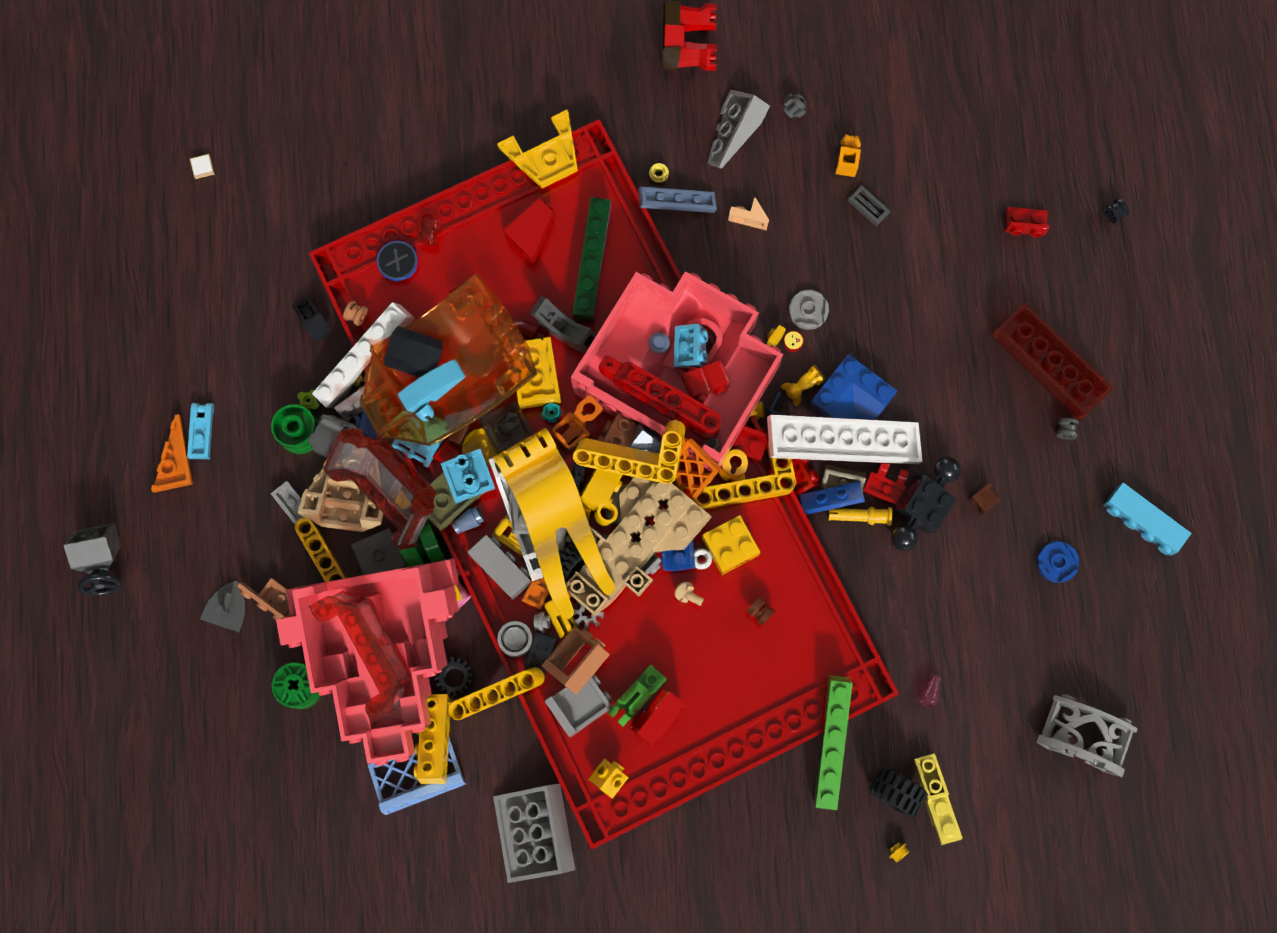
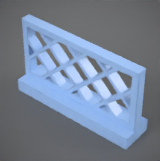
(416, 793)

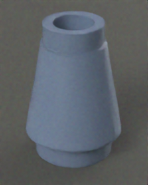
(468, 520)

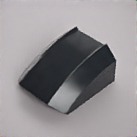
(412, 352)

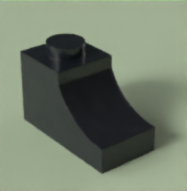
(311, 318)

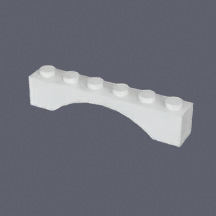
(342, 377)
(523, 539)

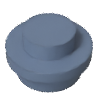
(659, 342)

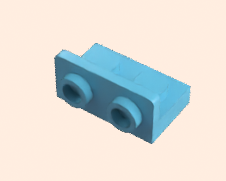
(690, 346)

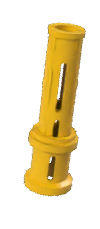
(871, 515)

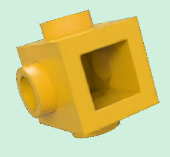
(608, 777)

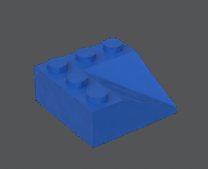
(852, 393)

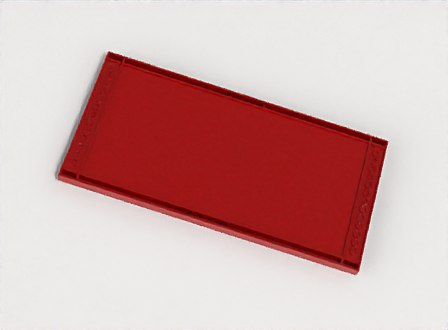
(744, 683)

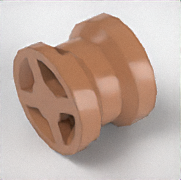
(355, 313)

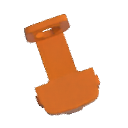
(577, 423)

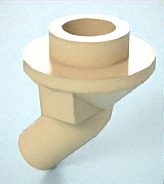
(685, 592)

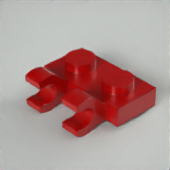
(885, 488)

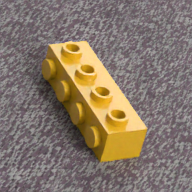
(434, 743)

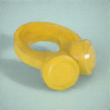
(739, 475)

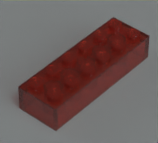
(1052, 362)

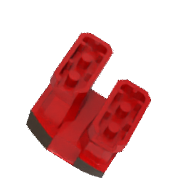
(681, 19)

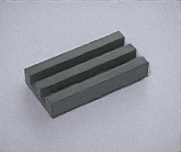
(863, 210)

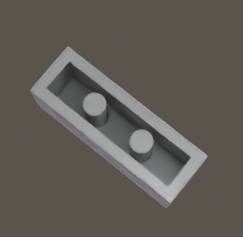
(500, 566)

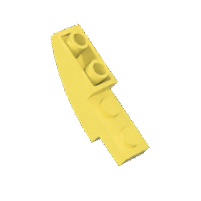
(937, 799)

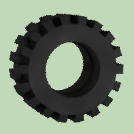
(898, 792)

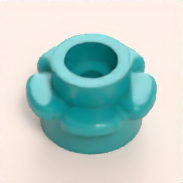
(551, 407)

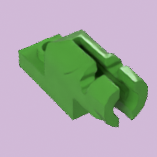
(637, 694)

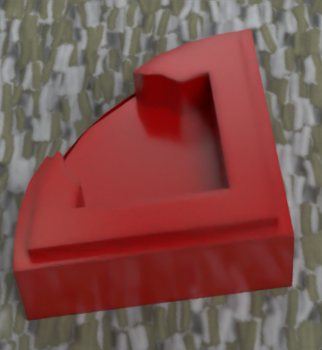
(445, 453)

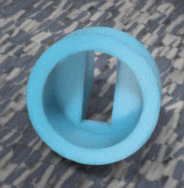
(426, 410)

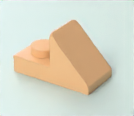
(753, 218)

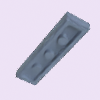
(677, 199)

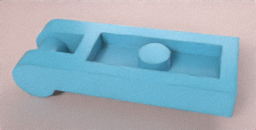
(200, 431)

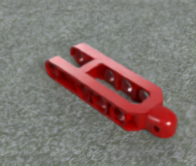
(688, 410)

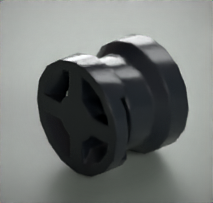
(1116, 210)

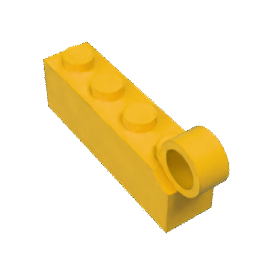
(598, 492)

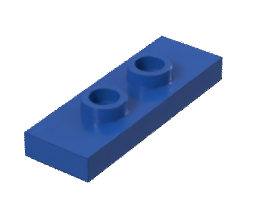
(832, 498)

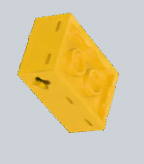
(544, 386)

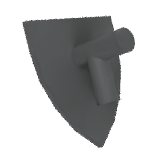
(226, 608)

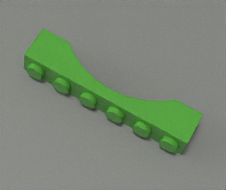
(833, 744)

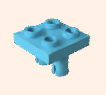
(468, 476)

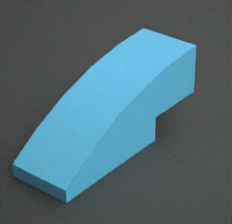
(431, 386)

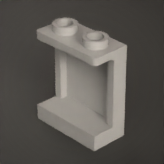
(579, 710)

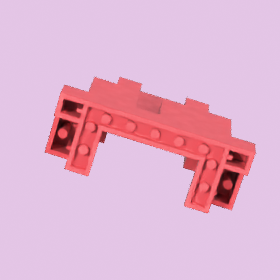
(414, 609)

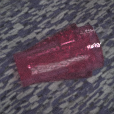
(931, 691)

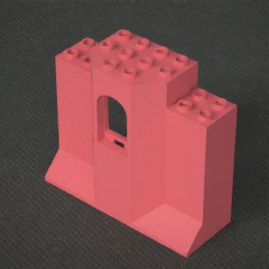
(653, 308)

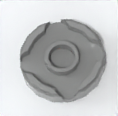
(808, 309)

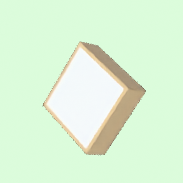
(202, 166)

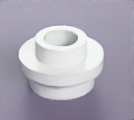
(708, 558)

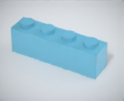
(1146, 519)

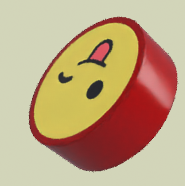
(793, 341)

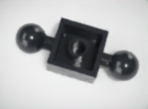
(925, 503)

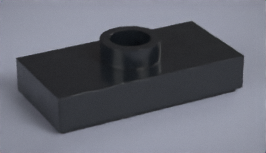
(540, 650)

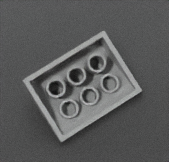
(534, 833)

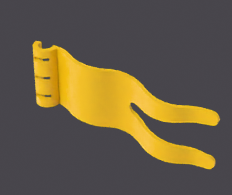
(547, 503)

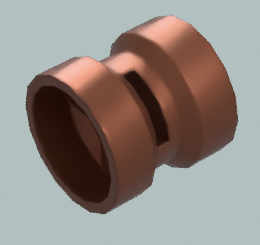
(765, 613)

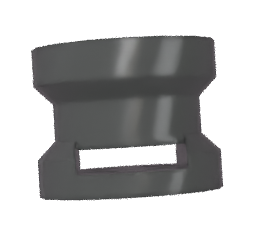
(1067, 428)

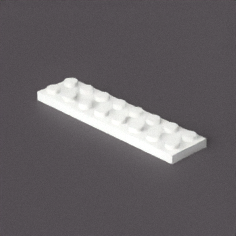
(844, 439)

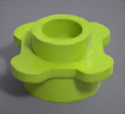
(313, 404)

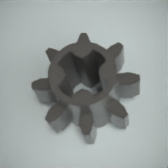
(794, 105)

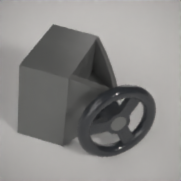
(93, 553)

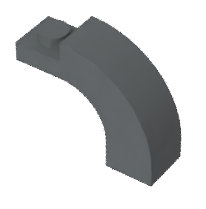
(562, 327)

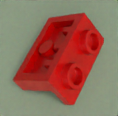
(1026, 221)
(752, 442)
(805, 476)

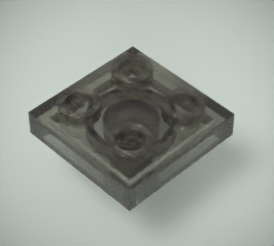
(505, 427)

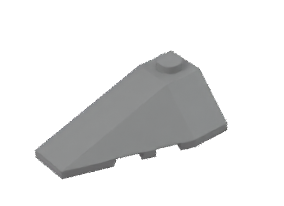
(740, 118)

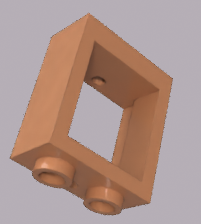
(567, 650)

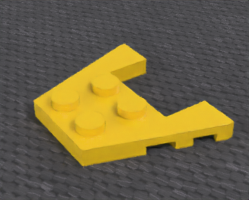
(549, 160)

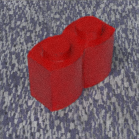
(706, 381)

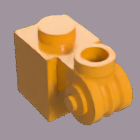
(848, 156)

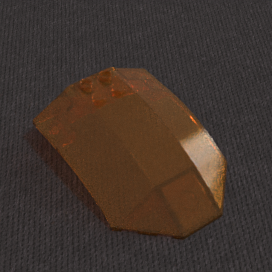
(488, 349)

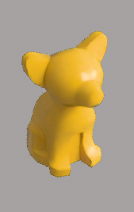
(807, 381)

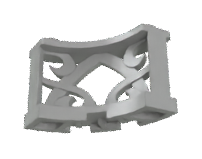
(1107, 761)

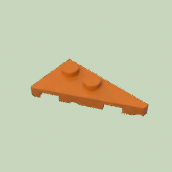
(174, 467)

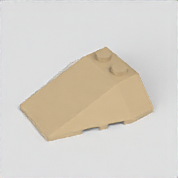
(338, 505)

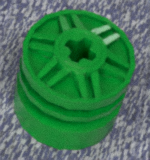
(283, 686)

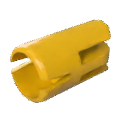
(561, 625)

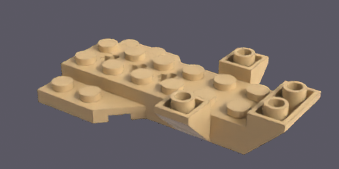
(623, 558)

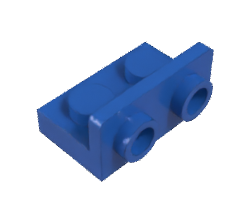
(678, 559)

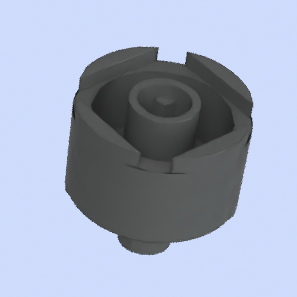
(327, 433)

